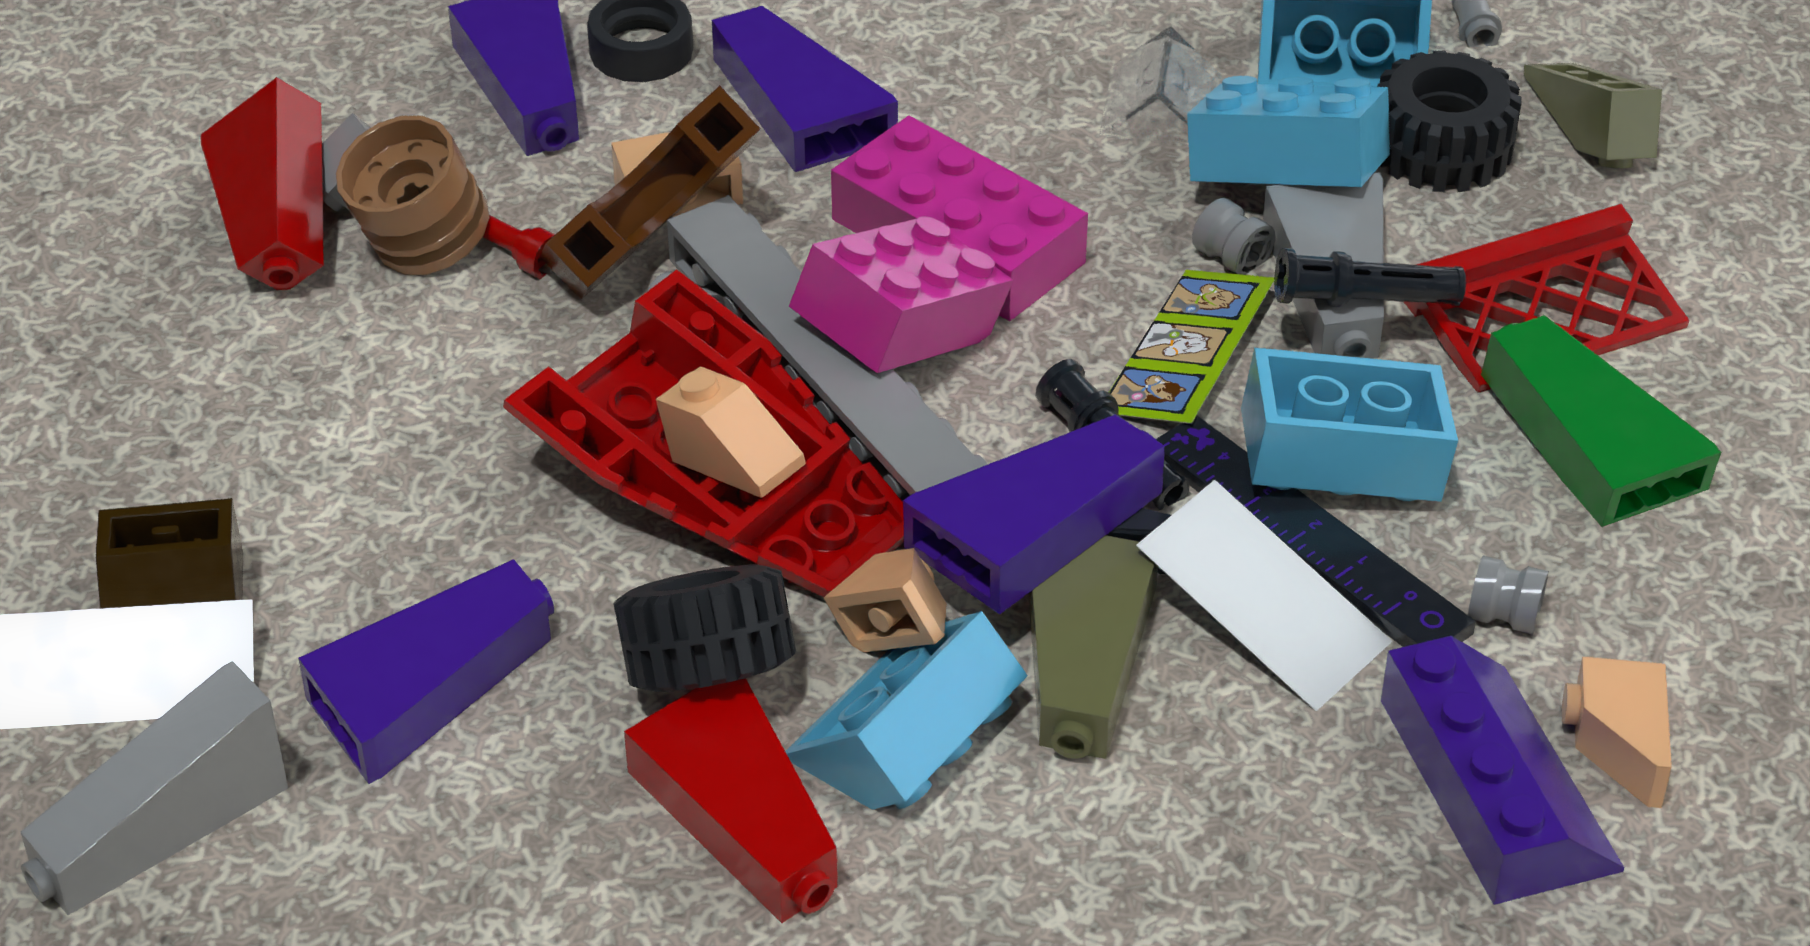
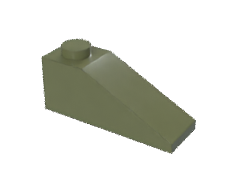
(1600, 111)

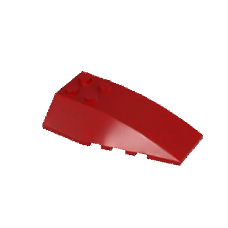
(609, 426)

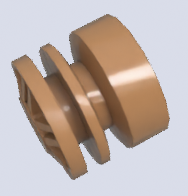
(412, 195)

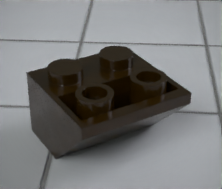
(169, 554)

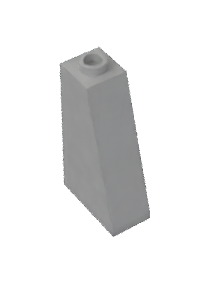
(1325, 221)
(159, 792)

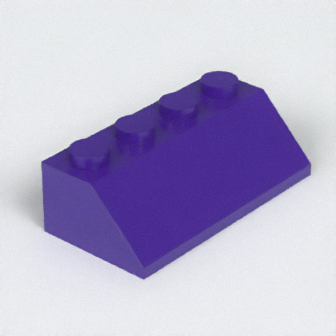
(1493, 771)

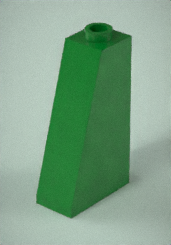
(1594, 424)

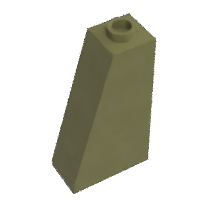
(1086, 643)

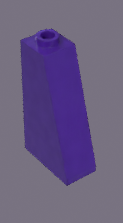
(521, 66)
(799, 90)
(1035, 510)
(424, 665)

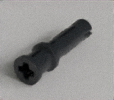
(1341, 278)
(1083, 405)

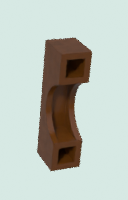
(650, 194)

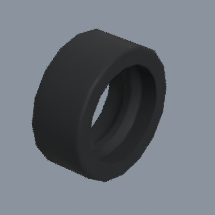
(640, 60)

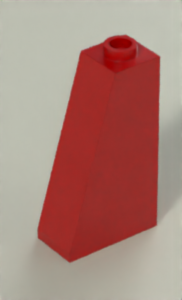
(270, 183)
(737, 794)

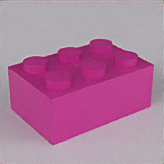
(900, 293)

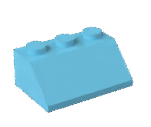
(1339, 38)
(911, 715)

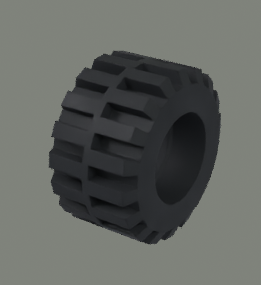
(1450, 120)
(705, 628)

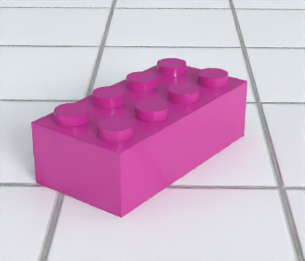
(986, 206)

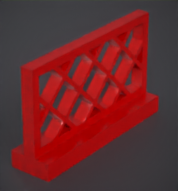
(1541, 254)

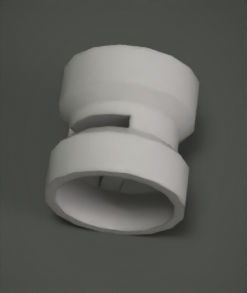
(1227, 233)
(1507, 594)

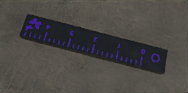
(1349, 563)

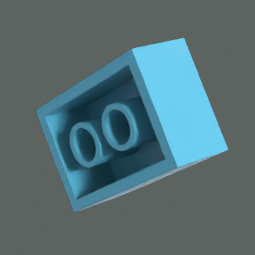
(1289, 132)
(1348, 425)

